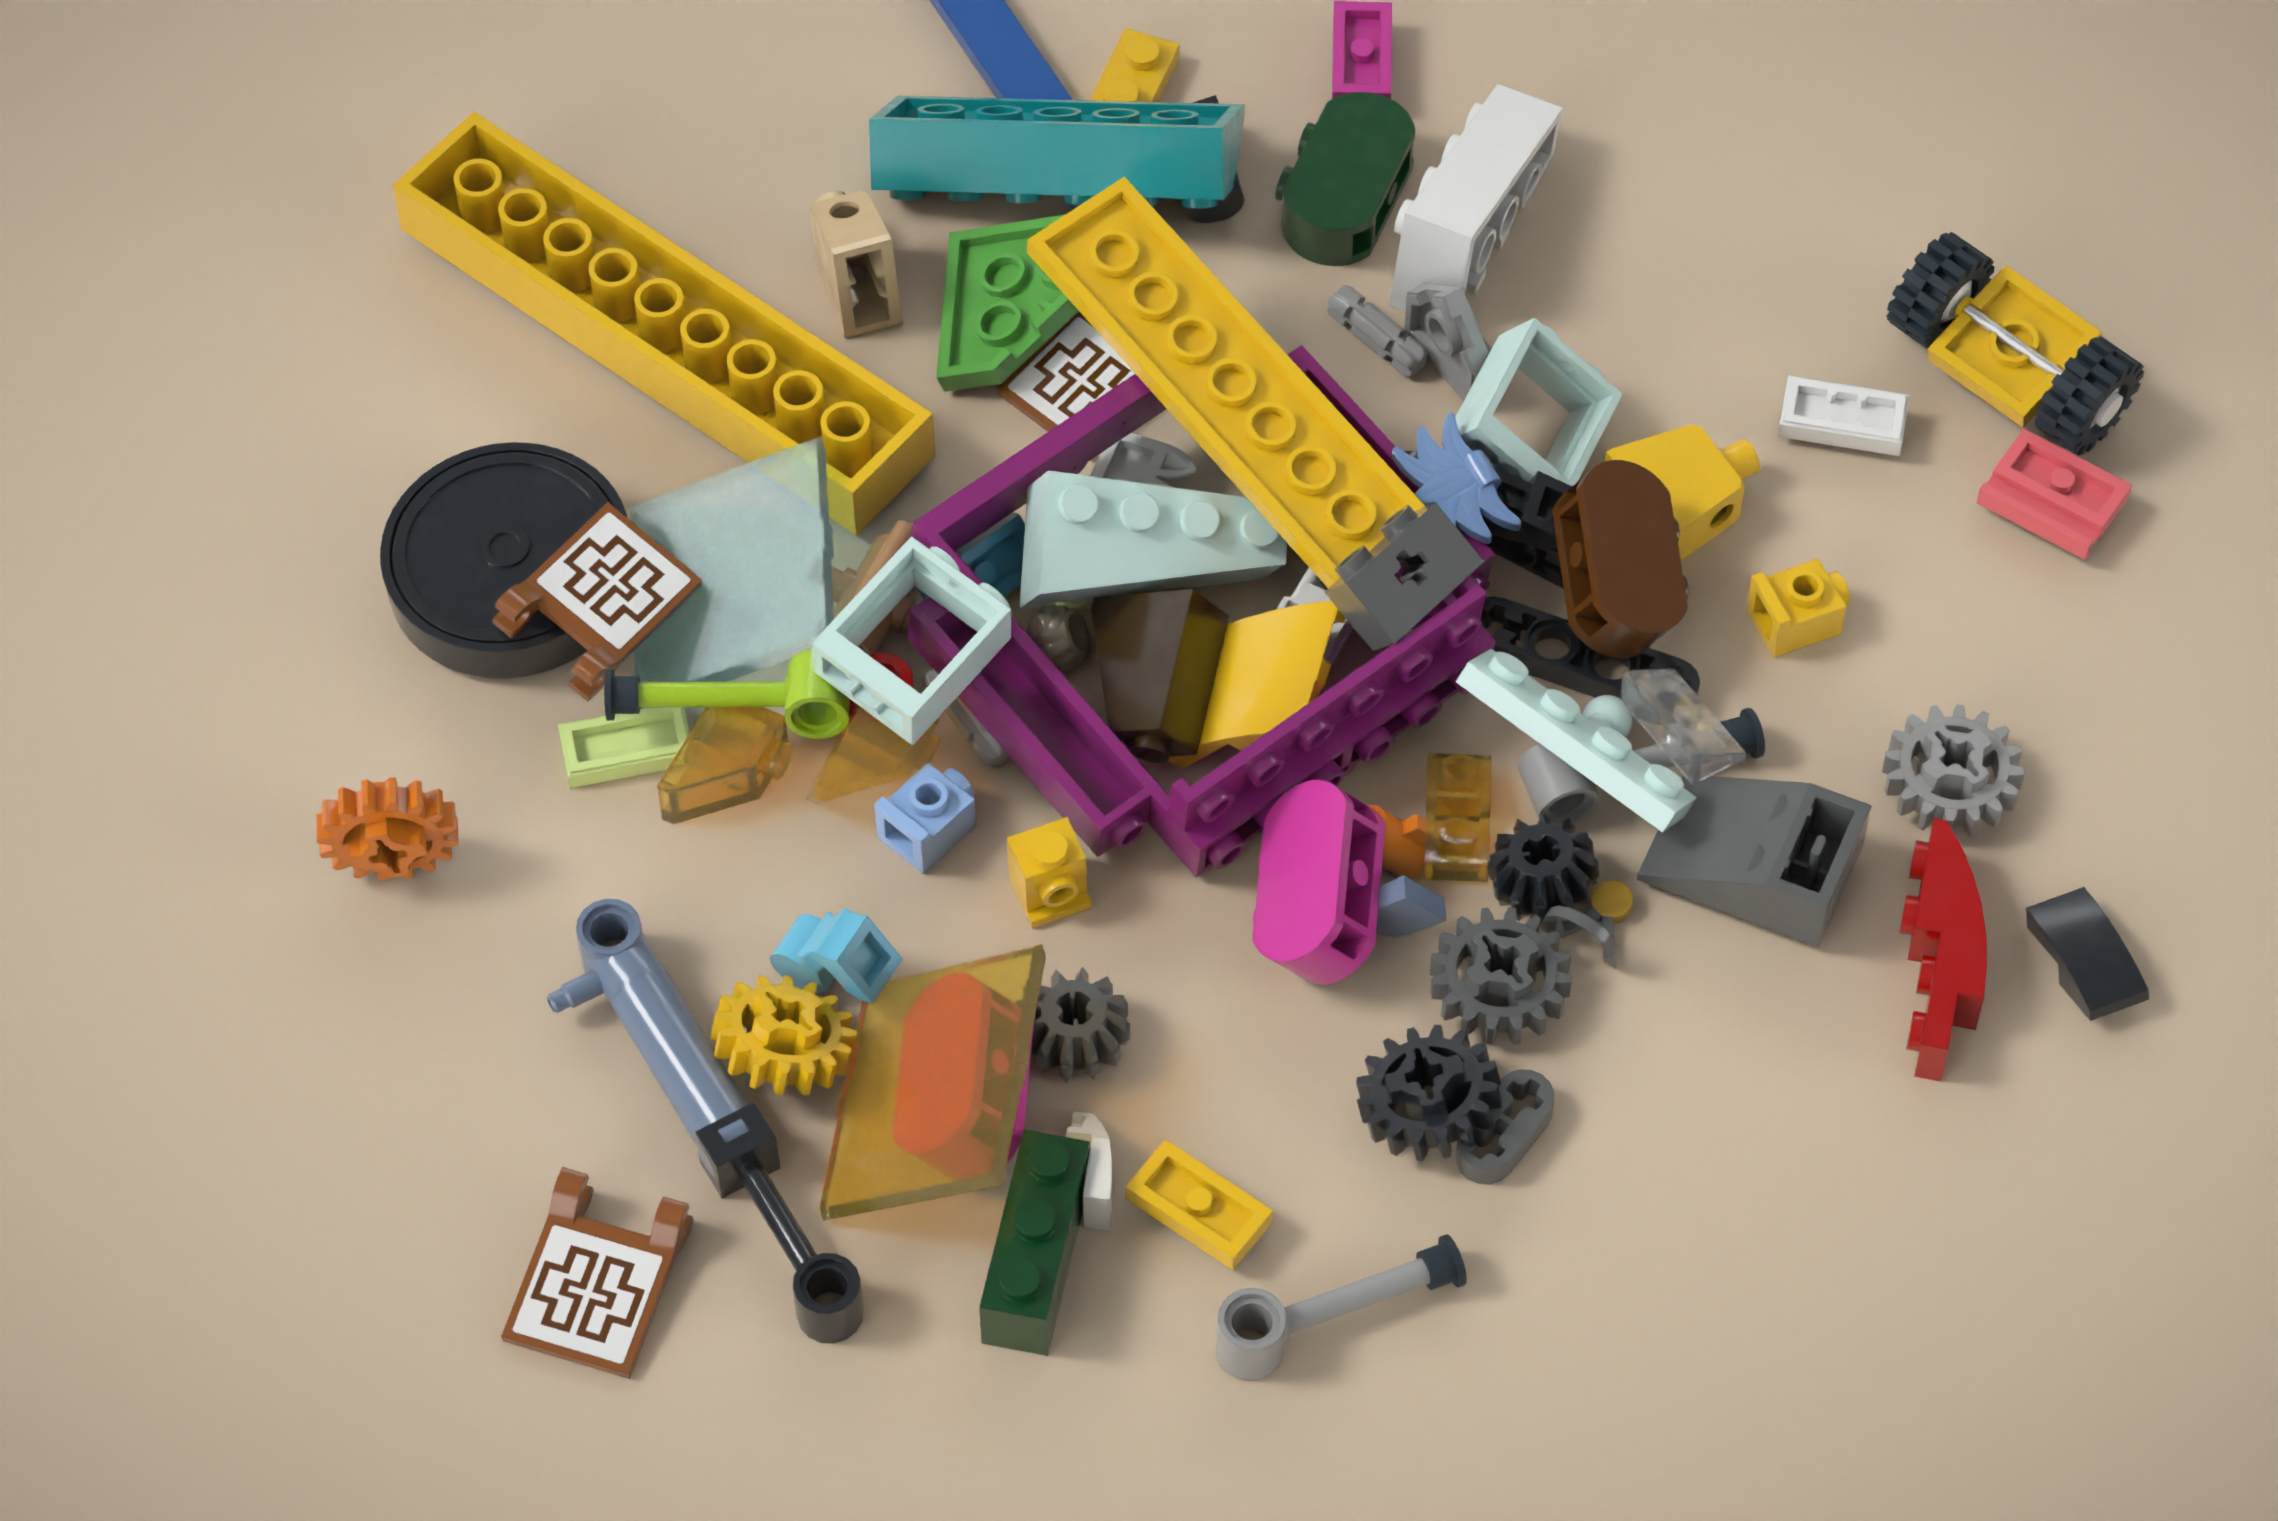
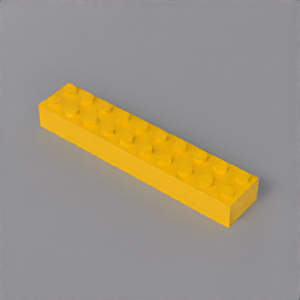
(661, 316)

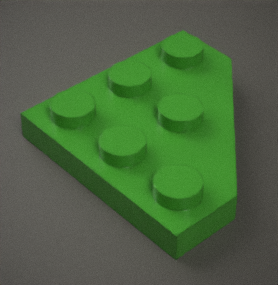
(995, 305)

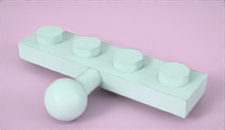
(1586, 741)

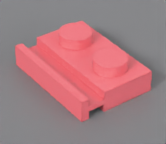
(2054, 493)

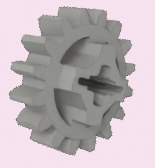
(1953, 769)

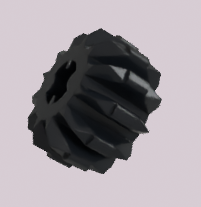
(1543, 867)

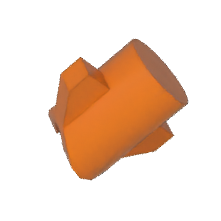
(1403, 844)

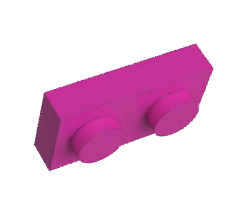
(1362, 48)

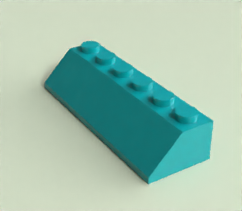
(1054, 148)

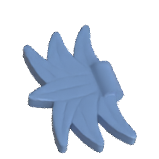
(1456, 480)

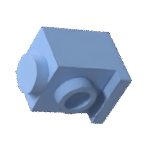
(926, 816)

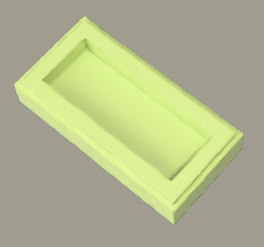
(624, 747)

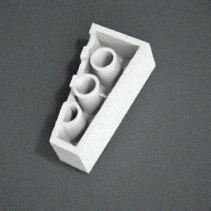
(1474, 193)

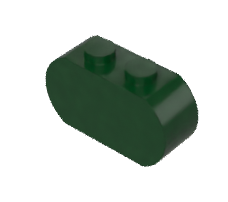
(1346, 178)

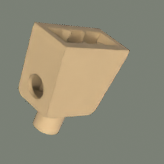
(853, 234)

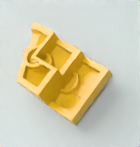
(1265, 674)

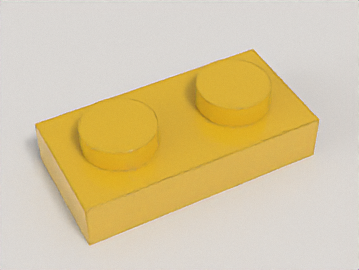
(1138, 68)
(1199, 1204)

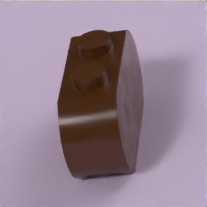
(1620, 559)

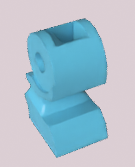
(840, 948)

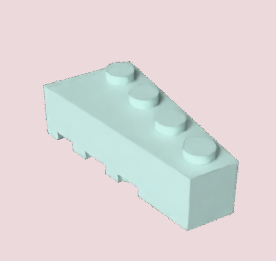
(1135, 538)

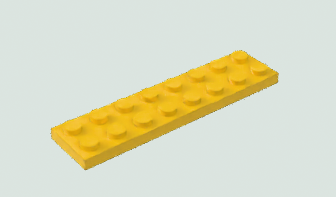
(1222, 377)

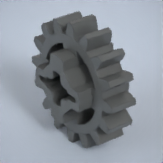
(1500, 975)

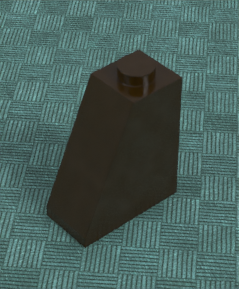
(1158, 668)

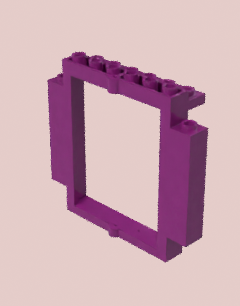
(1072, 749)

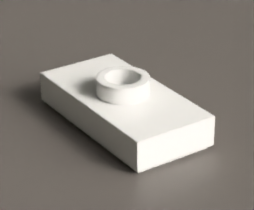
(1843, 415)

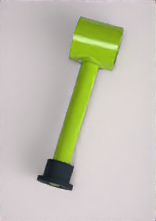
(810, 702)

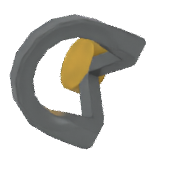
(1610, 903)

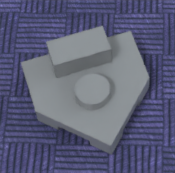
(1449, 329)

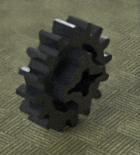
(1460, 1081)

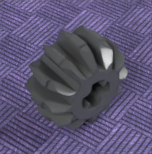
(1076, 1045)

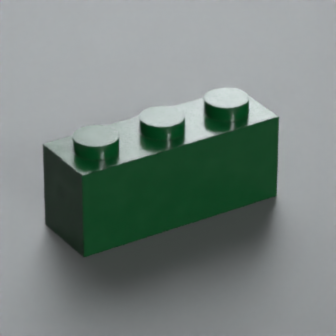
(1034, 1243)

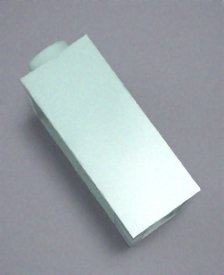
(1574, 386)
(874, 686)

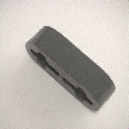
(1515, 1135)

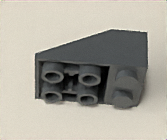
(1762, 852)

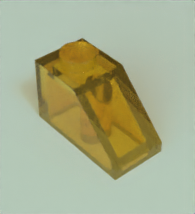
(868, 757)
(724, 762)

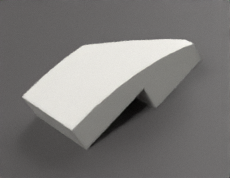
(1098, 1182)

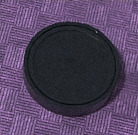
(474, 534)

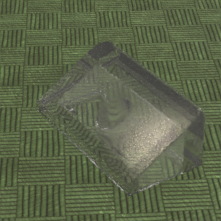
(1680, 723)

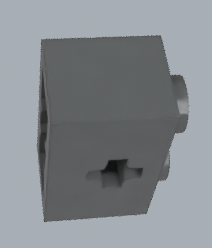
(1435, 564)

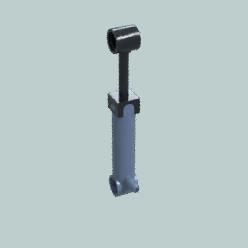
(730, 1135)

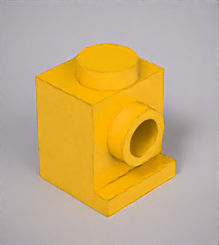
(1797, 606)
(1048, 872)

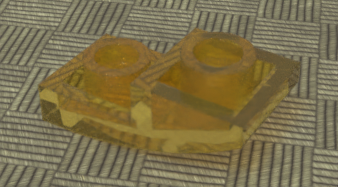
(1458, 817)

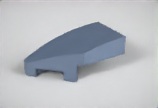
(1408, 908)

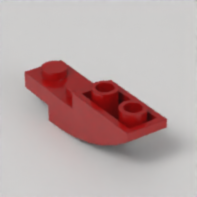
(1949, 944)

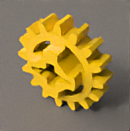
(783, 1035)

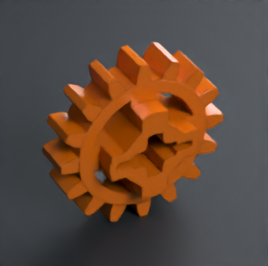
(387, 829)

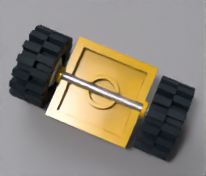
(2014, 344)

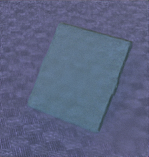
(763, 564)

